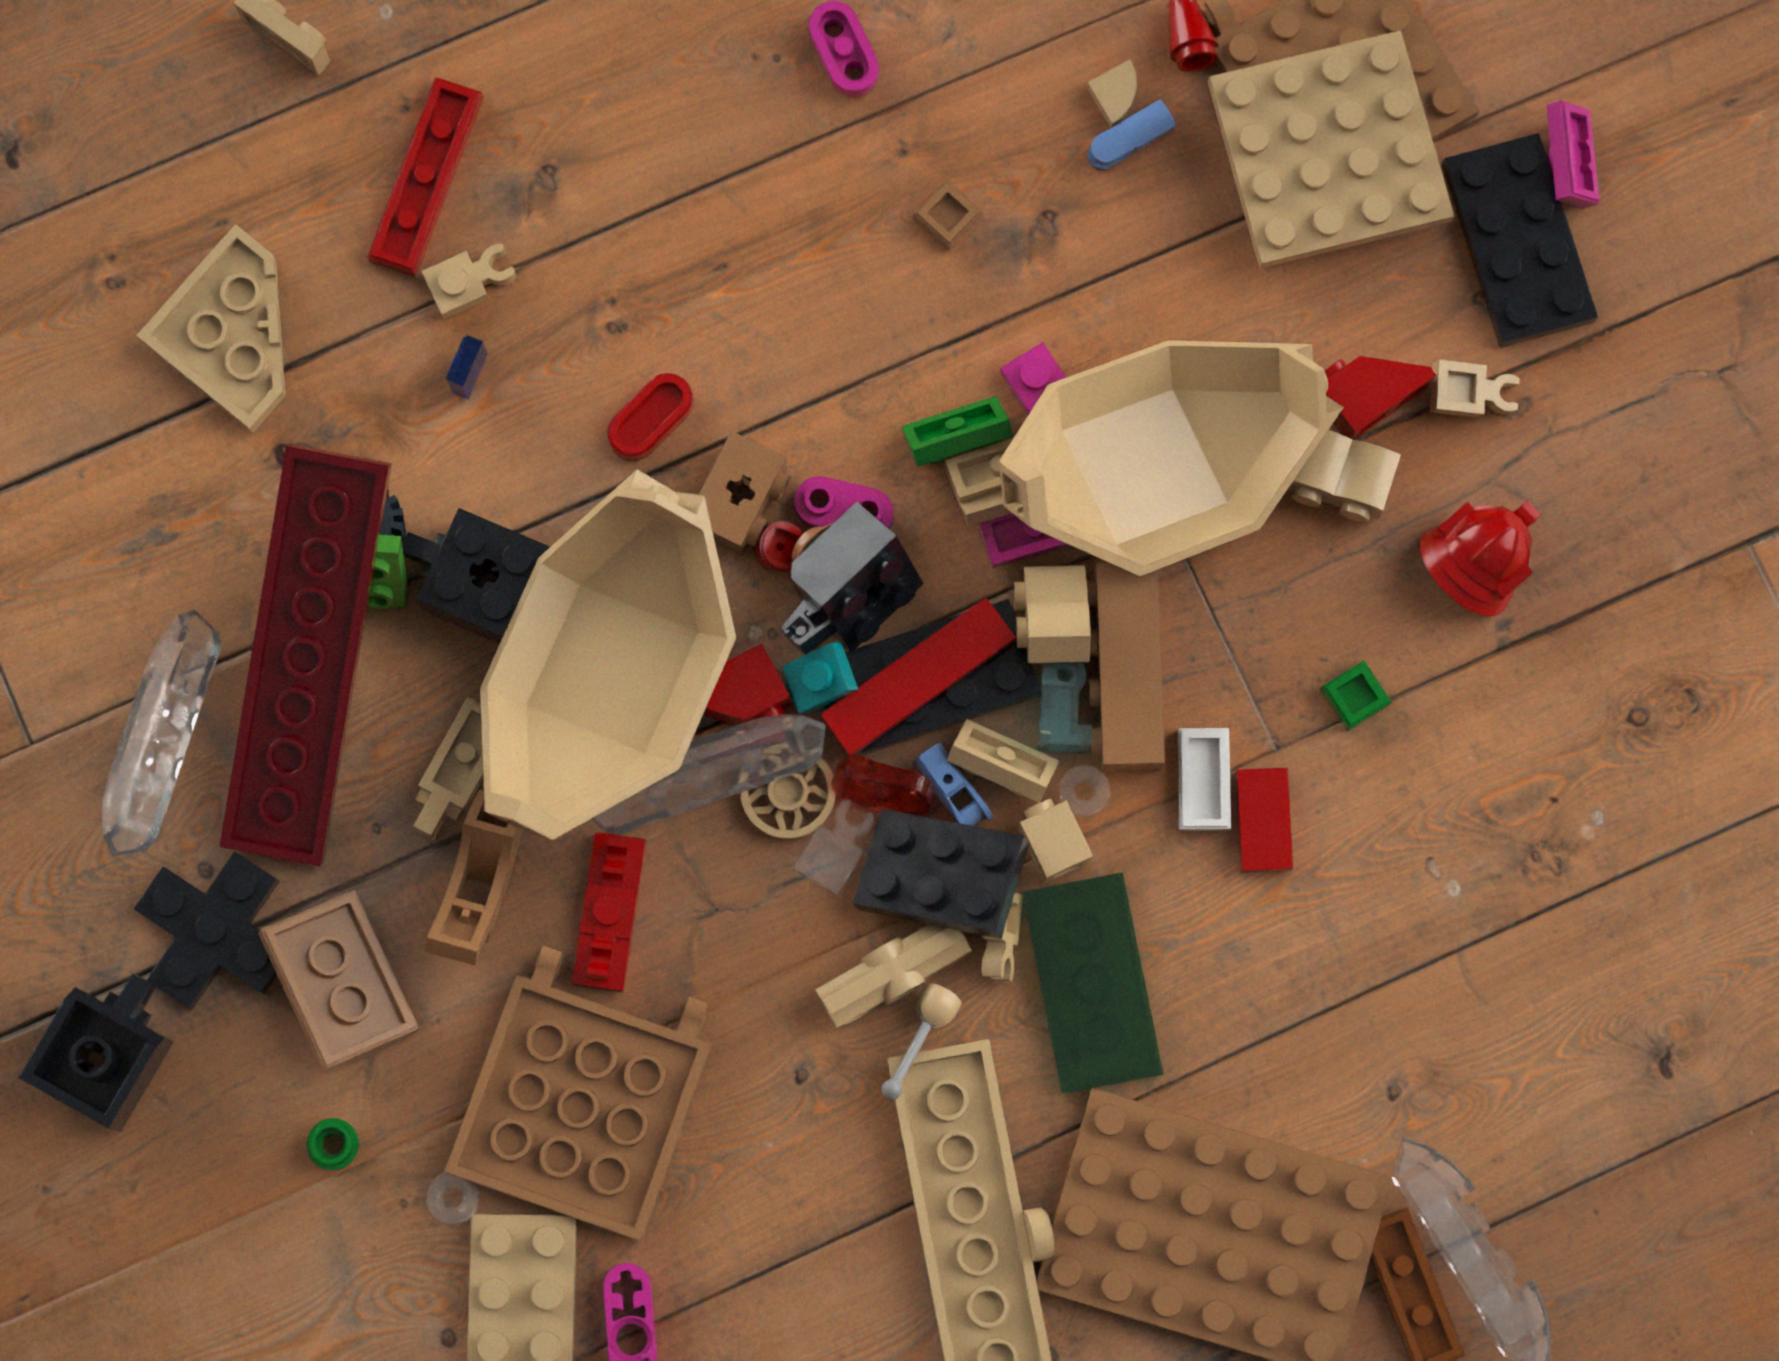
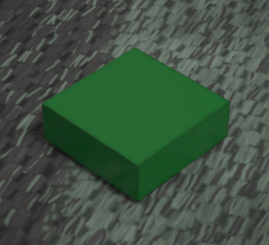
(1355, 695)

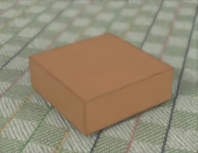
(948, 215)

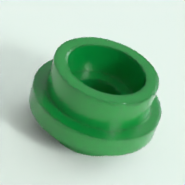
(318, 1136)

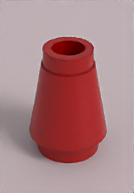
(1190, 36)

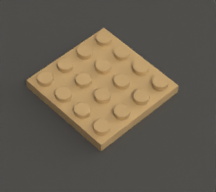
(1330, 149)

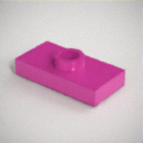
(1572, 154)

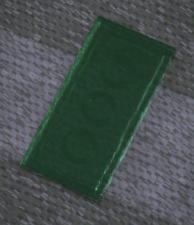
(1092, 983)

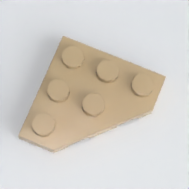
(226, 329)

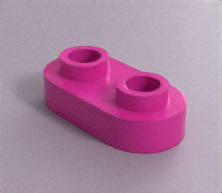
(844, 51)
(841, 498)

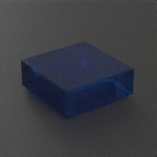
(466, 366)

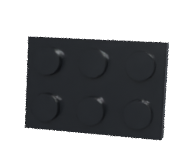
(941, 873)

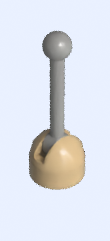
(934, 1009)

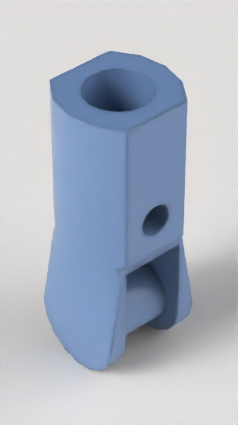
(1130, 136)
(948, 783)

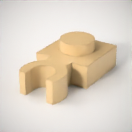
(460, 283)
(1464, 391)
(998, 956)

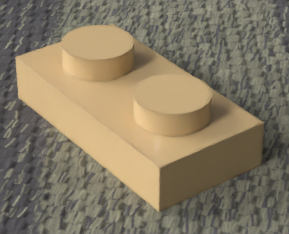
(300, 41)
(1002, 761)

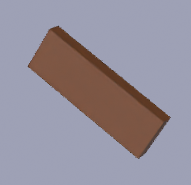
(1413, 1291)

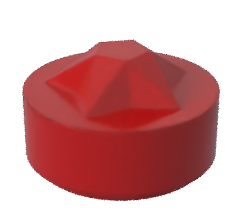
(776, 546)

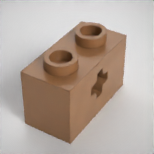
(741, 465)

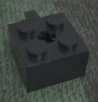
(458, 558)
(849, 582)
(87, 1025)

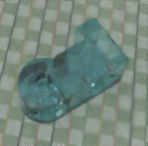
(1058, 709)

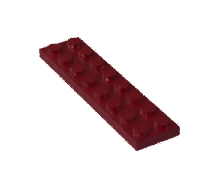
(305, 654)

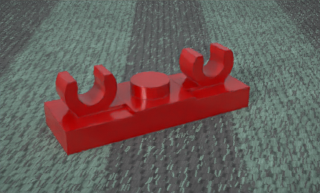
(609, 912)

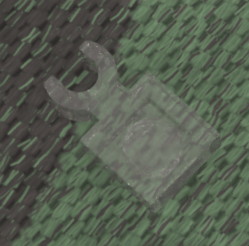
(831, 855)

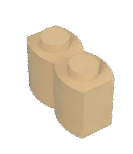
(1348, 476)
(1054, 614)

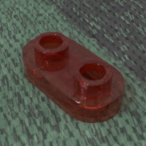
(882, 786)

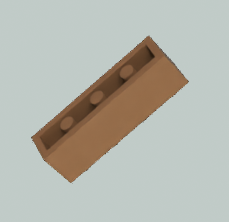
(1127, 670)

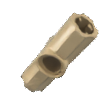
(891, 972)

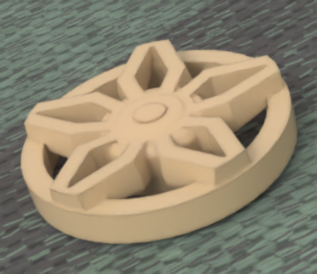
(790, 796)

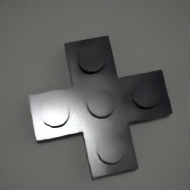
(210, 929)

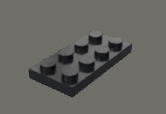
(1519, 240)
(993, 686)

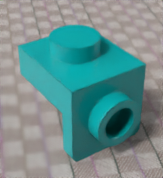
(819, 678)

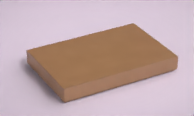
(338, 981)

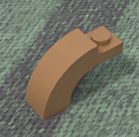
(476, 886)

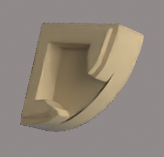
(1114, 92)

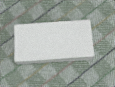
(1203, 779)

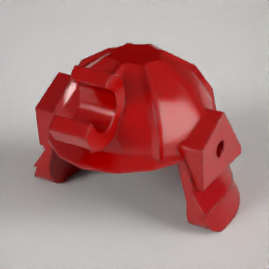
(1481, 555)

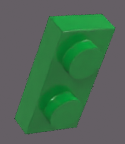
(957, 431)

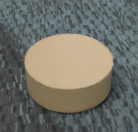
(1039, 1234)

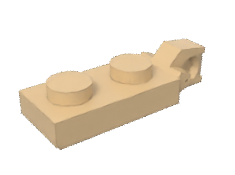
(453, 772)

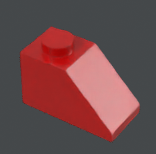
(1372, 390)
(748, 689)

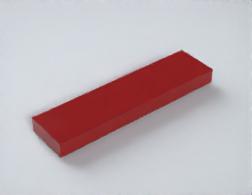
(425, 176)
(918, 677)

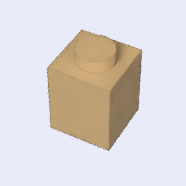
(1054, 839)

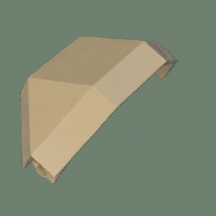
(1167, 449)
(605, 661)

